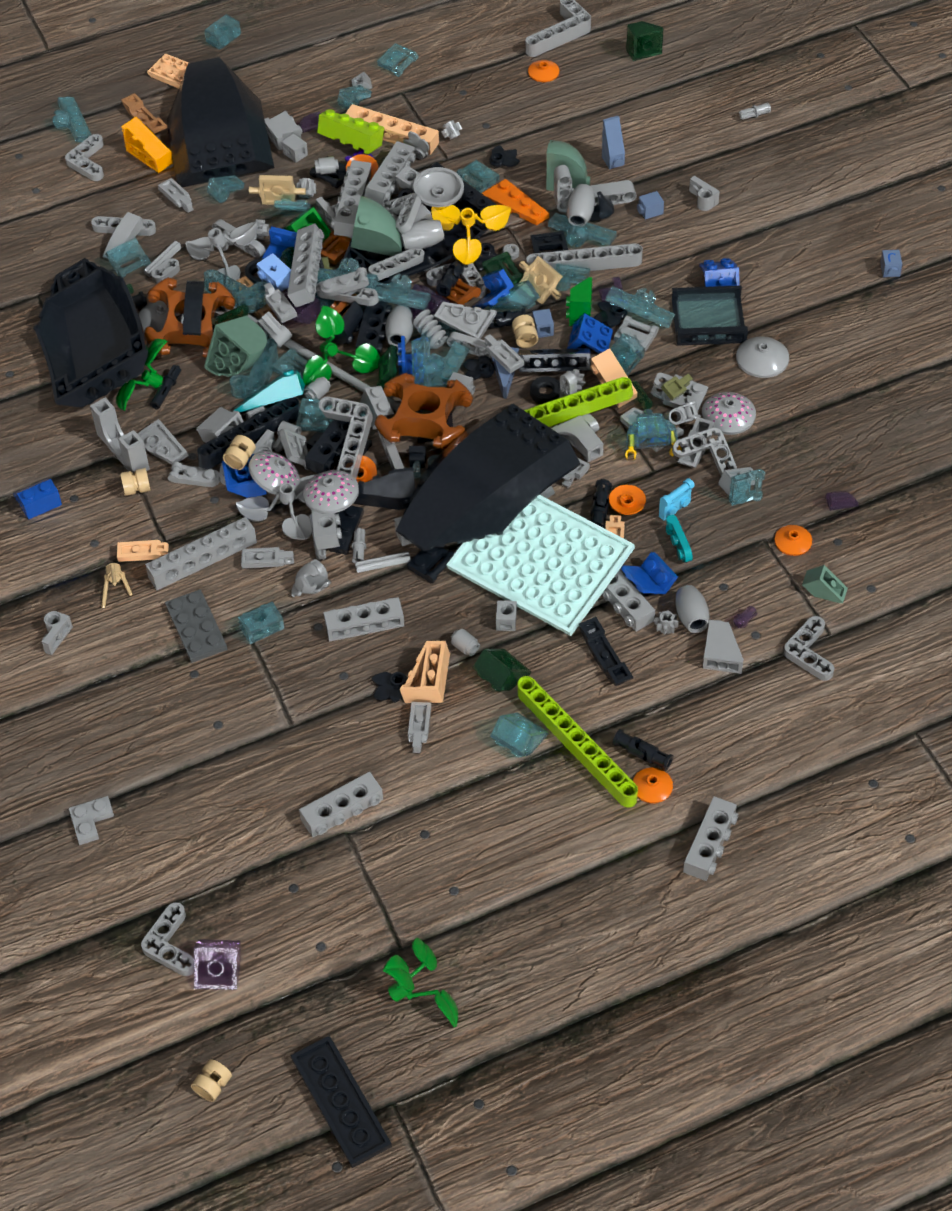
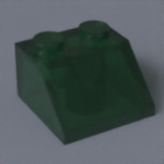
(644, 40)
(500, 669)

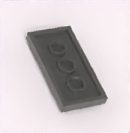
(196, 626)

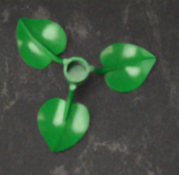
(327, 325)
(149, 377)
(403, 987)

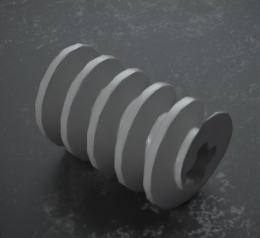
(427, 326)

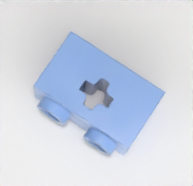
(274, 272)

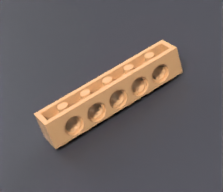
(395, 128)

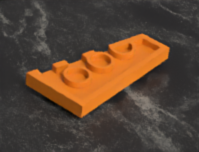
(509, 195)

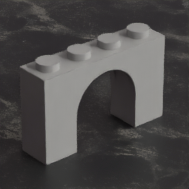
(581, 437)
(128, 447)

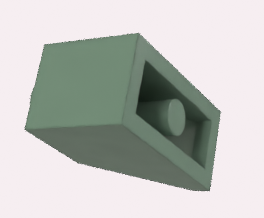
(824, 584)

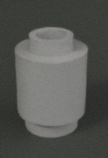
(326, 165)
(317, 388)
(465, 642)

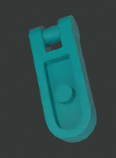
(678, 538)

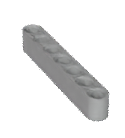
(594, 258)

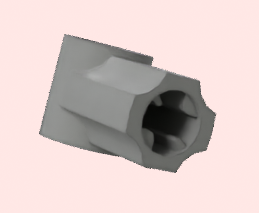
(274, 329)

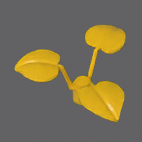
(469, 250)

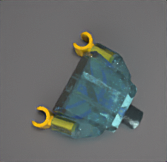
(651, 432)

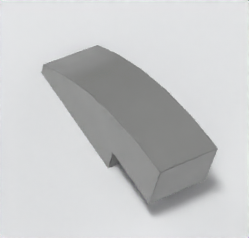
(125, 231)
(699, 426)

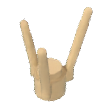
(114, 574)

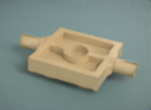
(276, 188)
(542, 277)

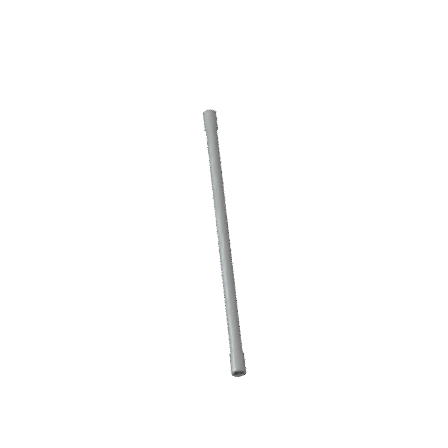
(335, 370)

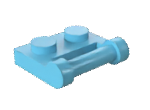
(676, 499)

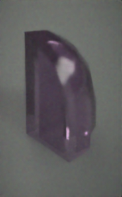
(309, 122)
(840, 500)

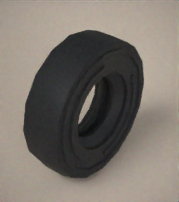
(545, 381)

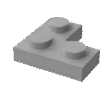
(86, 815)

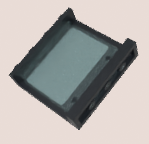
(708, 315)

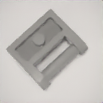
(644, 339)
(294, 446)

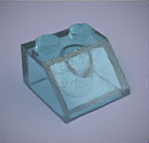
(518, 734)

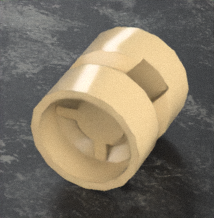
(525, 331)
(239, 452)
(135, 481)
(209, 1083)

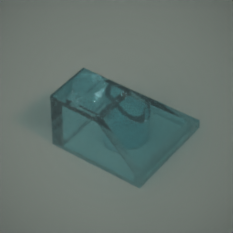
(520, 296)
(628, 352)

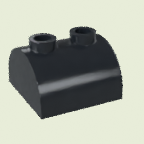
(352, 316)

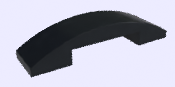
(193, 308)
(603, 652)

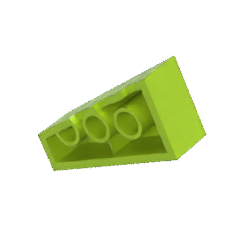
(351, 130)

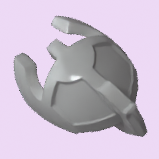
(310, 579)

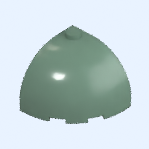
(565, 154)
(375, 229)
(235, 347)

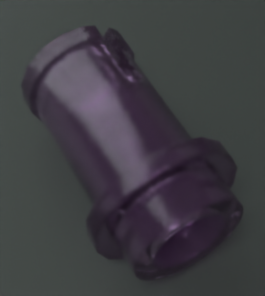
(741, 620)

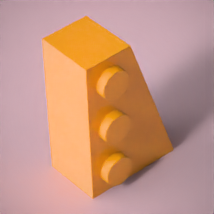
(145, 145)

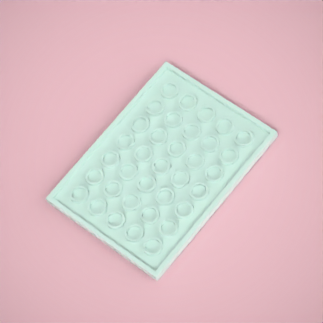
(546, 563)

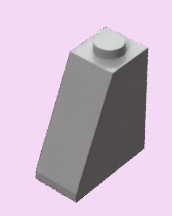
(722, 649)

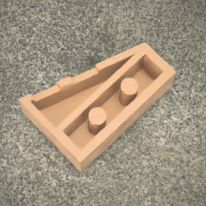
(607, 368)
(429, 674)

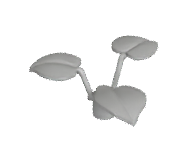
(243, 236)
(296, 527)

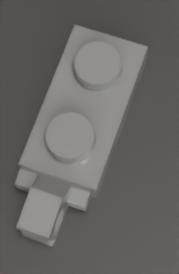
(176, 194)
(279, 304)
(503, 353)
(266, 557)
(419, 724)

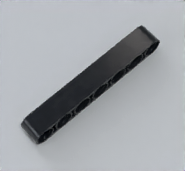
(212, 452)

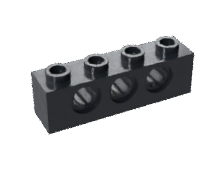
(373, 325)
(555, 360)
(328, 447)

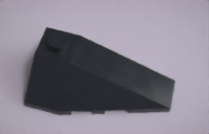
(388, 491)

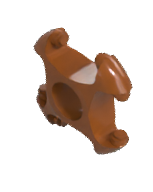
(175, 301)
(420, 397)

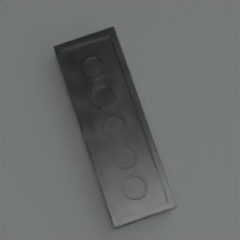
(341, 1101)

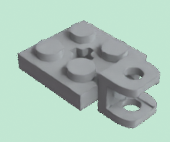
(695, 392)

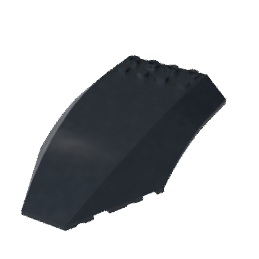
(216, 126)
(90, 334)
(485, 479)

